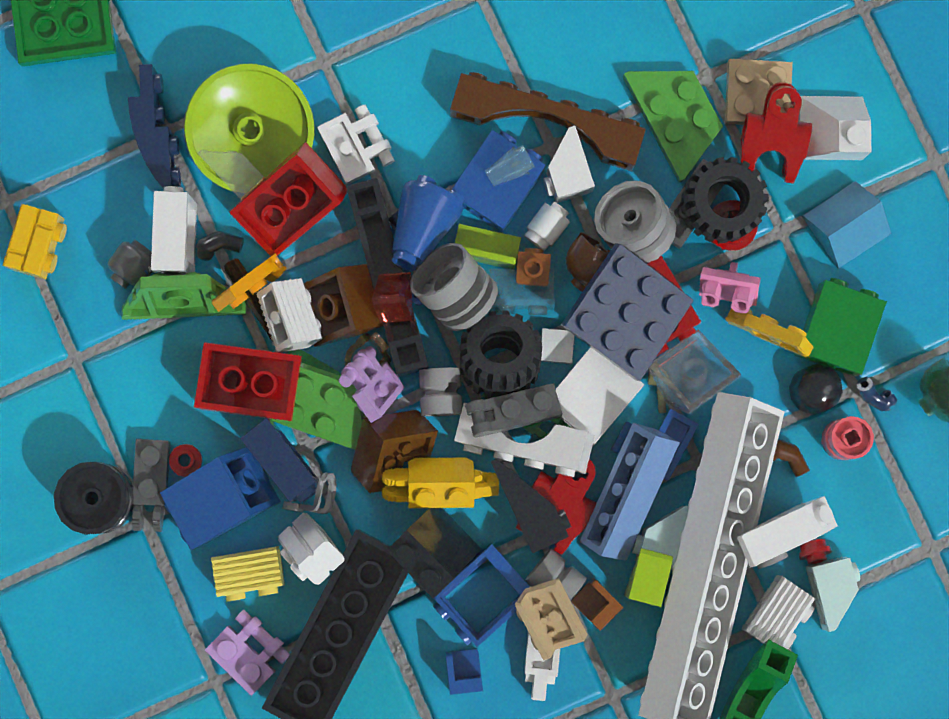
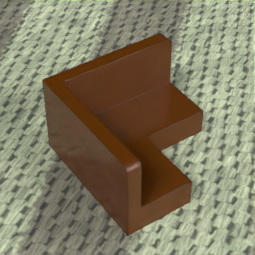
(389, 444)

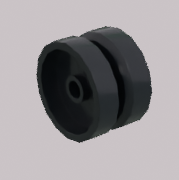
(77, 507)

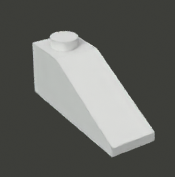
(787, 531)

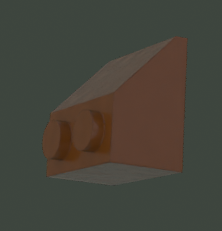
(343, 303)

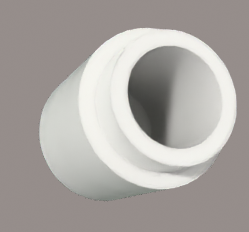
(547, 225)

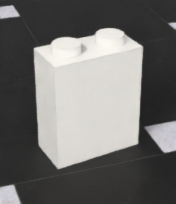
(595, 394)

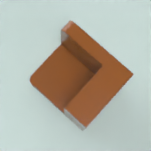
(596, 604)

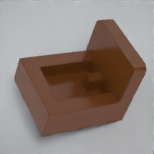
(533, 267)

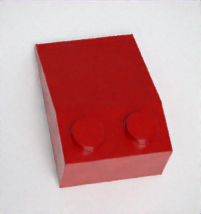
(290, 200)
(247, 382)

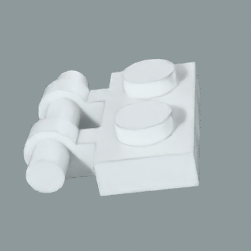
(348, 150)

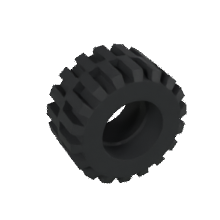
(742, 181)
(506, 333)

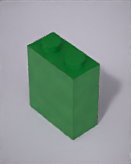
(842, 326)

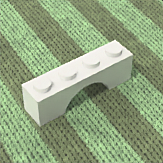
(563, 447)

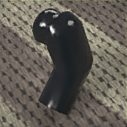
(217, 240)

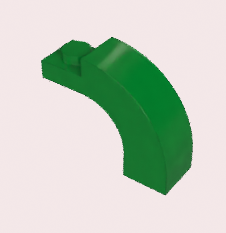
(759, 682)

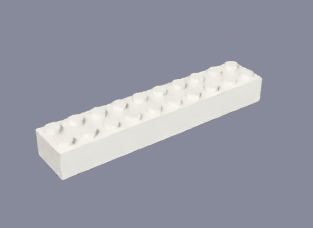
(710, 559)

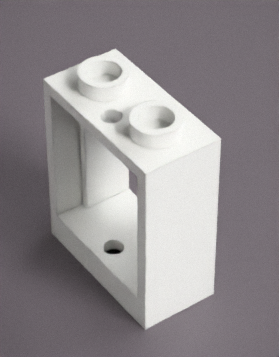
(173, 232)

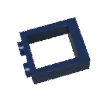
(281, 461)

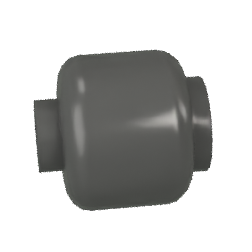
(130, 263)

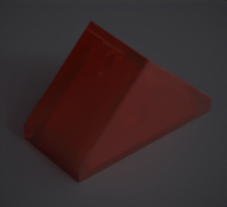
(393, 297)

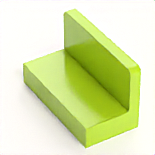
(489, 246)

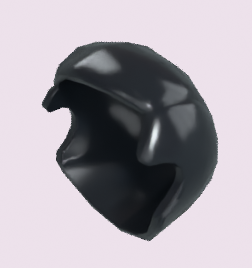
(816, 389)

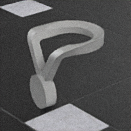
(330, 477)

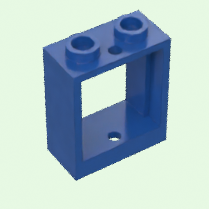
(447, 610)

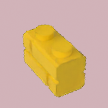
(35, 242)

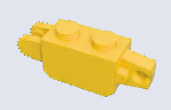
(439, 483)

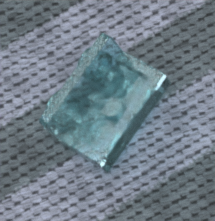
(515, 296)

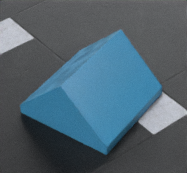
(848, 223)

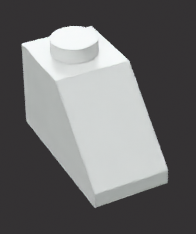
(568, 171)

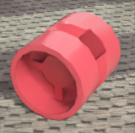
(847, 438)

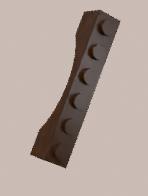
(484, 101)

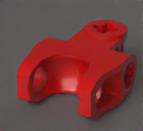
(777, 131)
(570, 496)

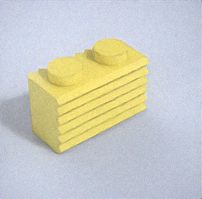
(248, 572)

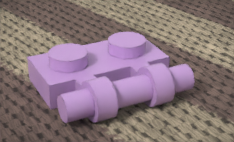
(373, 392)
(240, 659)

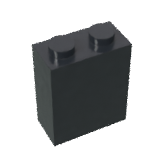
(434, 550)

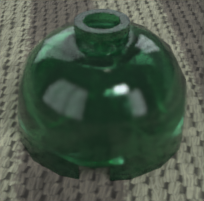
(935, 390)

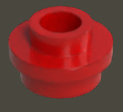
(174, 459)
(814, 551)

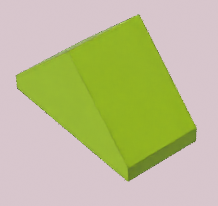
(649, 577)

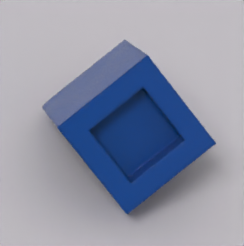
(464, 671)

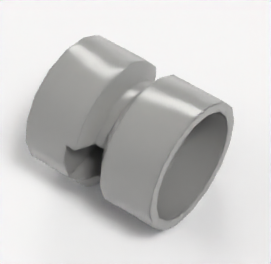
(440, 391)
(552, 568)

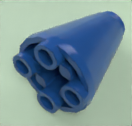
(423, 220)

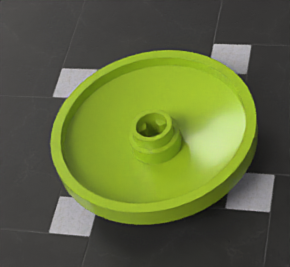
(250, 113)

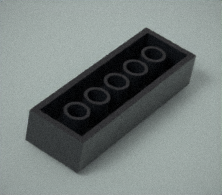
(338, 632)

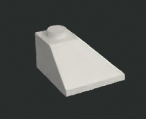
(838, 127)

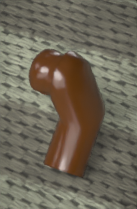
(791, 453)

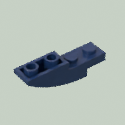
(153, 141)

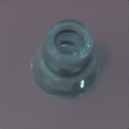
(510, 166)

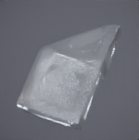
(233, 170)

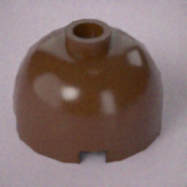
(584, 259)

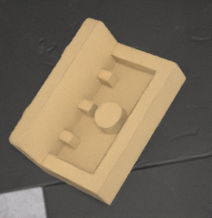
(549, 617)

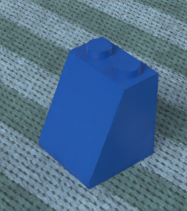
(219, 497)

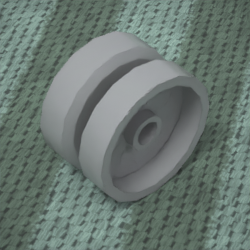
(637, 219)

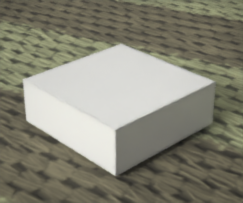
(557, 346)

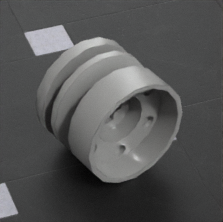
(454, 287)

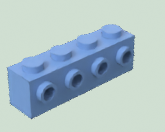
(629, 492)

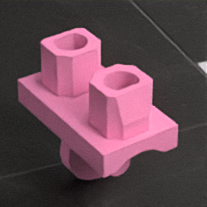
(729, 286)

